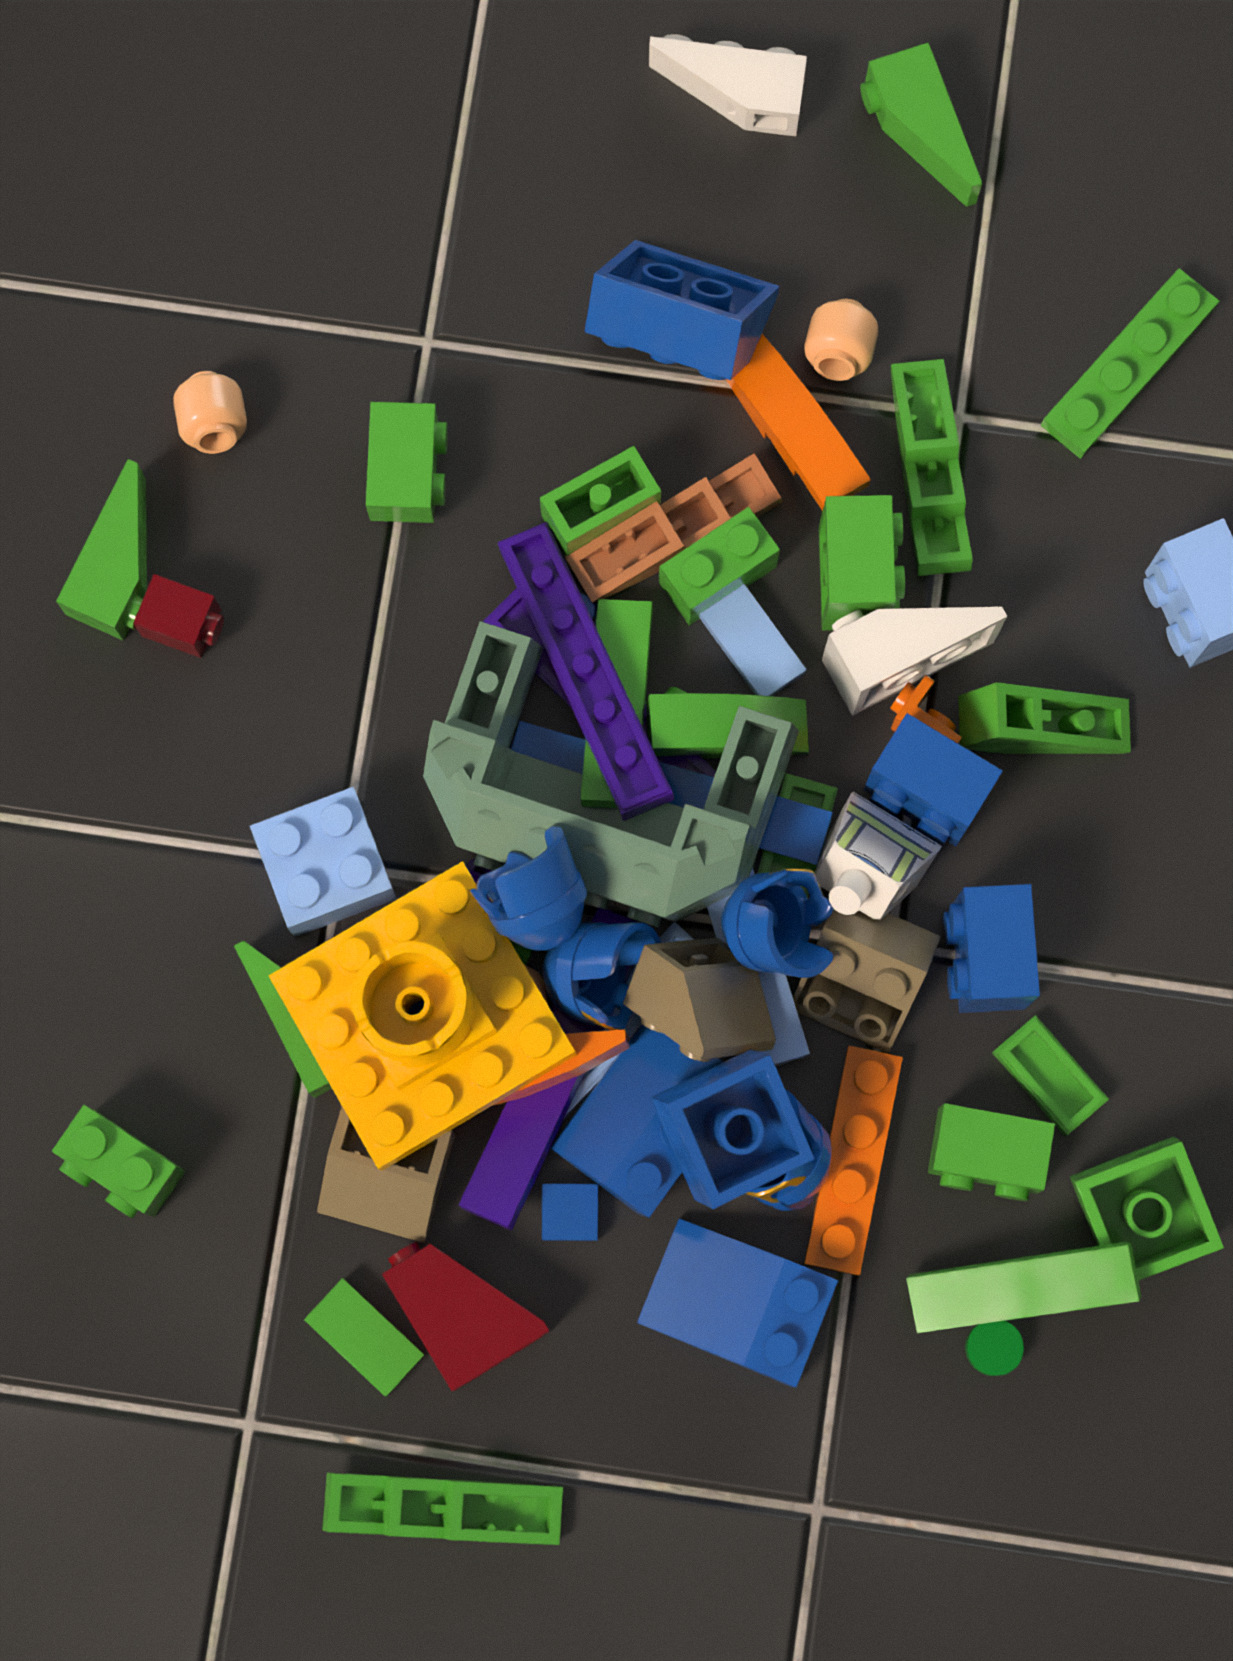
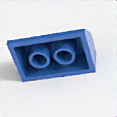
(679, 309)
(617, 1129)

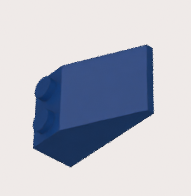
(737, 1302)

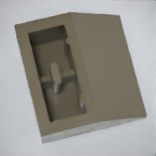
(871, 976)
(701, 999)
(387, 1200)

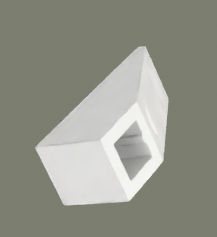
(744, 85)

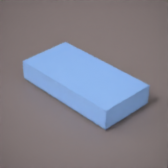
(752, 643)

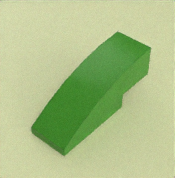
(703, 721)

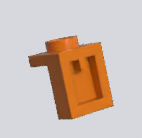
(909, 702)

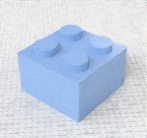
(1195, 590)
(323, 862)

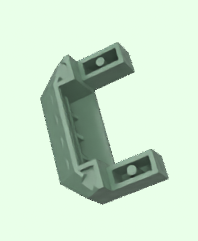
(656, 862)

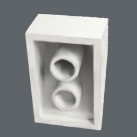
(889, 647)

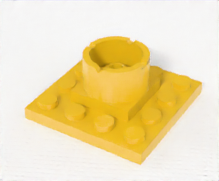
(428, 1071)

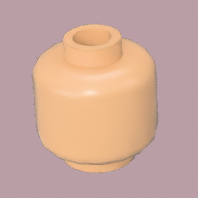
(841, 339)
(210, 412)

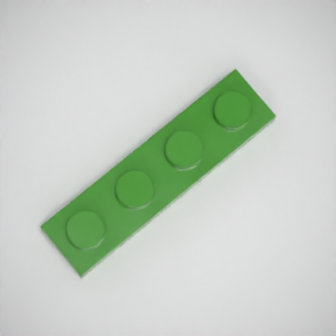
(1129, 363)

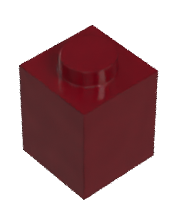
(179, 616)

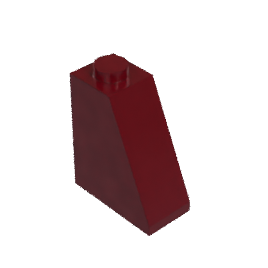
(458, 1314)

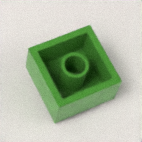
(858, 556)
(1152, 1203)

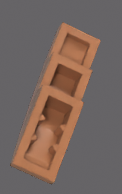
(661, 531)

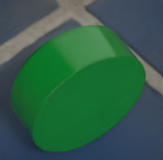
(994, 1348)

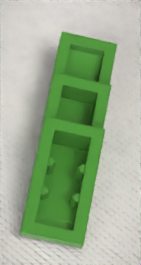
(931, 467)
(442, 1508)

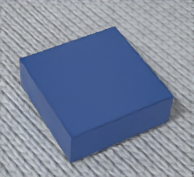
(569, 1212)

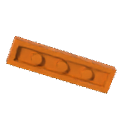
(858, 1149)

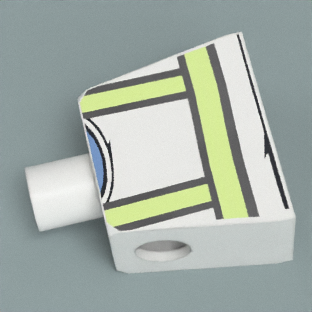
(871, 859)

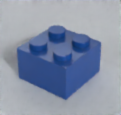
(930, 781)
(993, 949)
(732, 1128)

